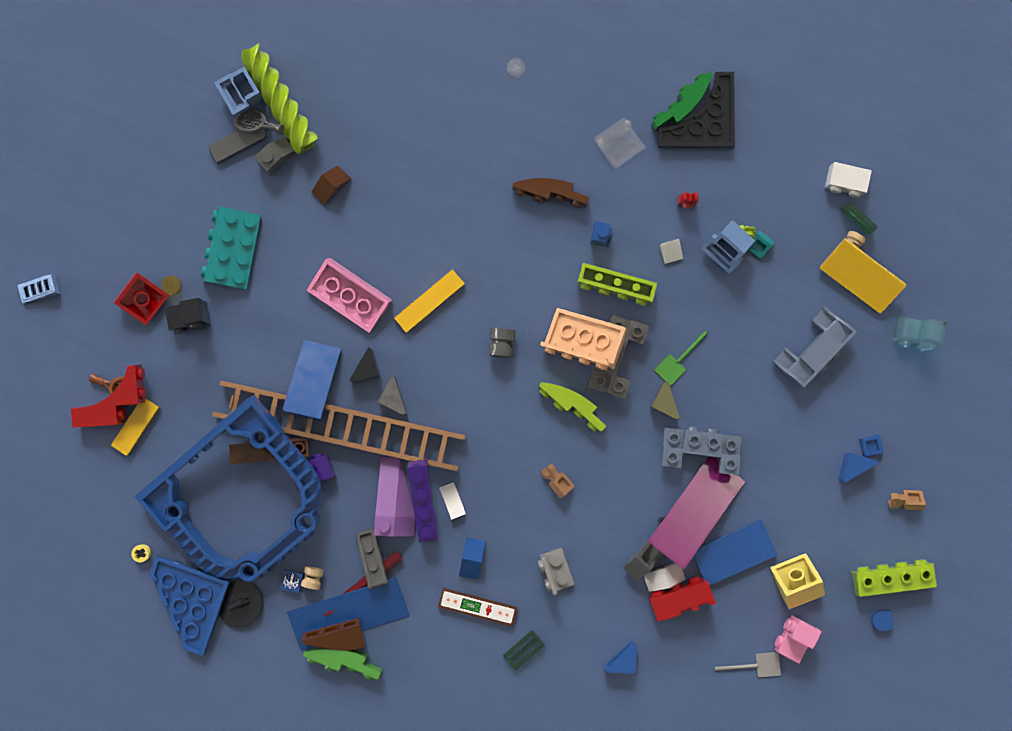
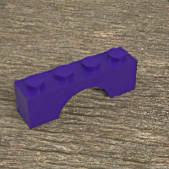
(422, 500)

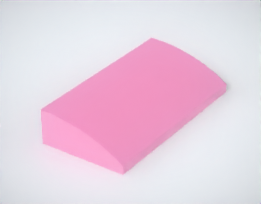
(349, 295)

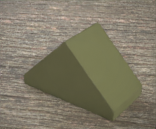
(665, 402)

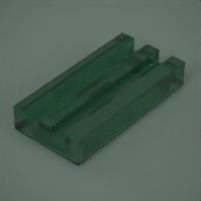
(858, 218)
(519, 653)

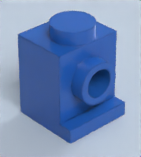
(601, 234)

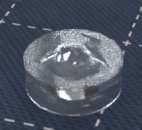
(515, 68)

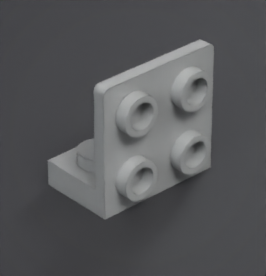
(556, 570)

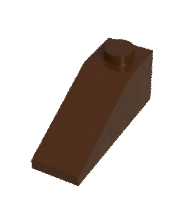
(340, 636)

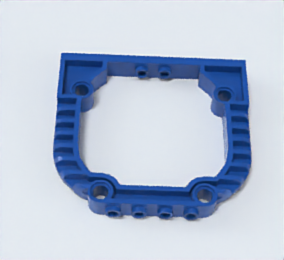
(163, 494)

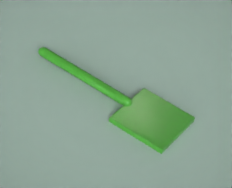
(670, 368)

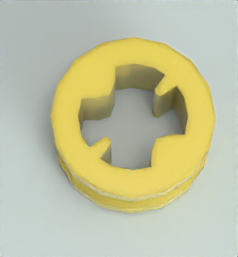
(140, 547)

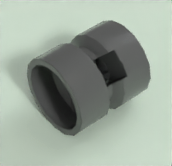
(502, 342)

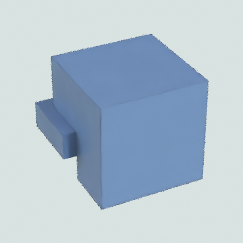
(239, 91)
(728, 246)

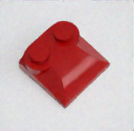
(141, 298)

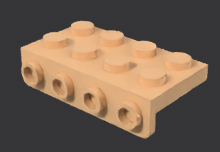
(585, 339)

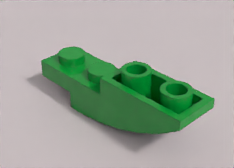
(688, 100)

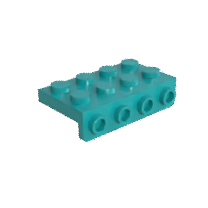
(230, 247)

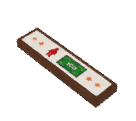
(477, 606)

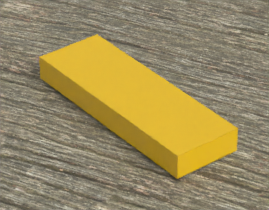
(135, 427)

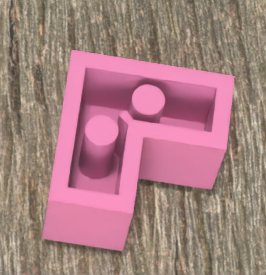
(796, 638)

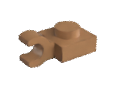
(559, 482)
(909, 498)

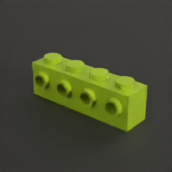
(616, 283)
(894, 578)

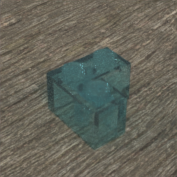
(923, 333)

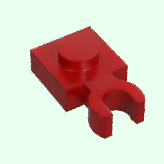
(688, 200)

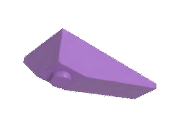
(394, 504)

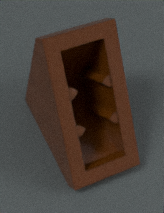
(330, 184)

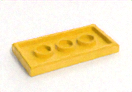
(862, 276)

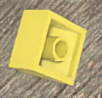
(798, 581)

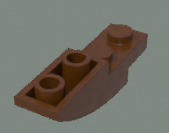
(542, 188)
(248, 453)

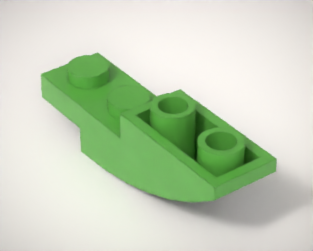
(334, 660)

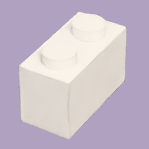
(848, 179)

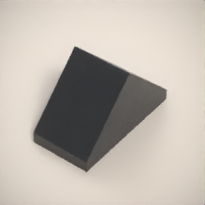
(366, 368)

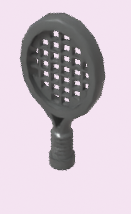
(259, 127)

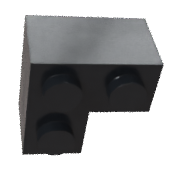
(187, 315)

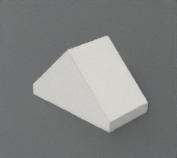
(664, 577)

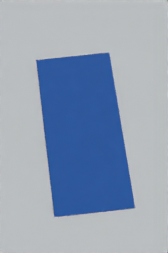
(371, 606)

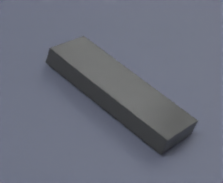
(234, 144)
(371, 559)

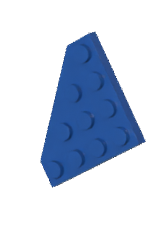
(191, 600)

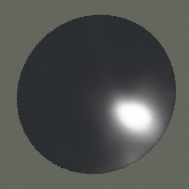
(241, 604)

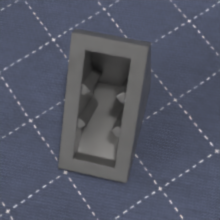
(392, 397)

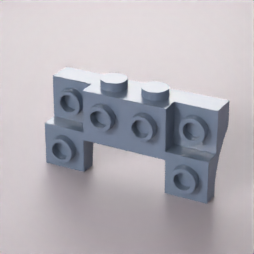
(816, 356)
(708, 443)

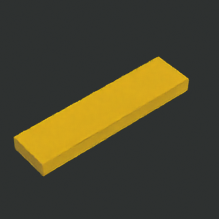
(429, 301)

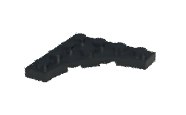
(711, 126)

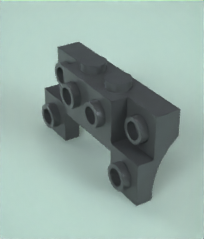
(607, 380)

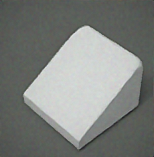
(671, 251)

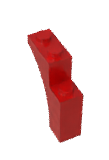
(111, 410)

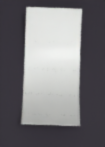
(452, 500)

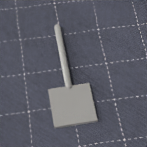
(766, 664)

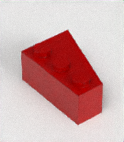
(681, 598)

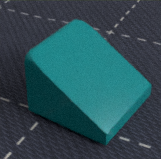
(761, 245)

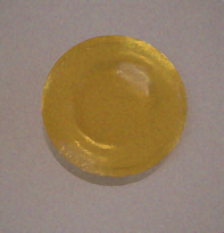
(171, 285)

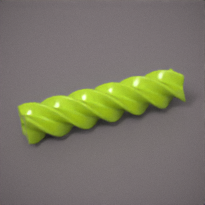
(276, 97)

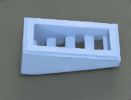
(53, 286)

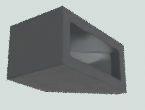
(275, 154)
(642, 560)

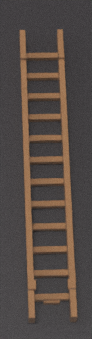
(288, 429)

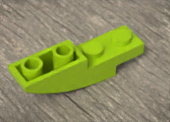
(566, 398)

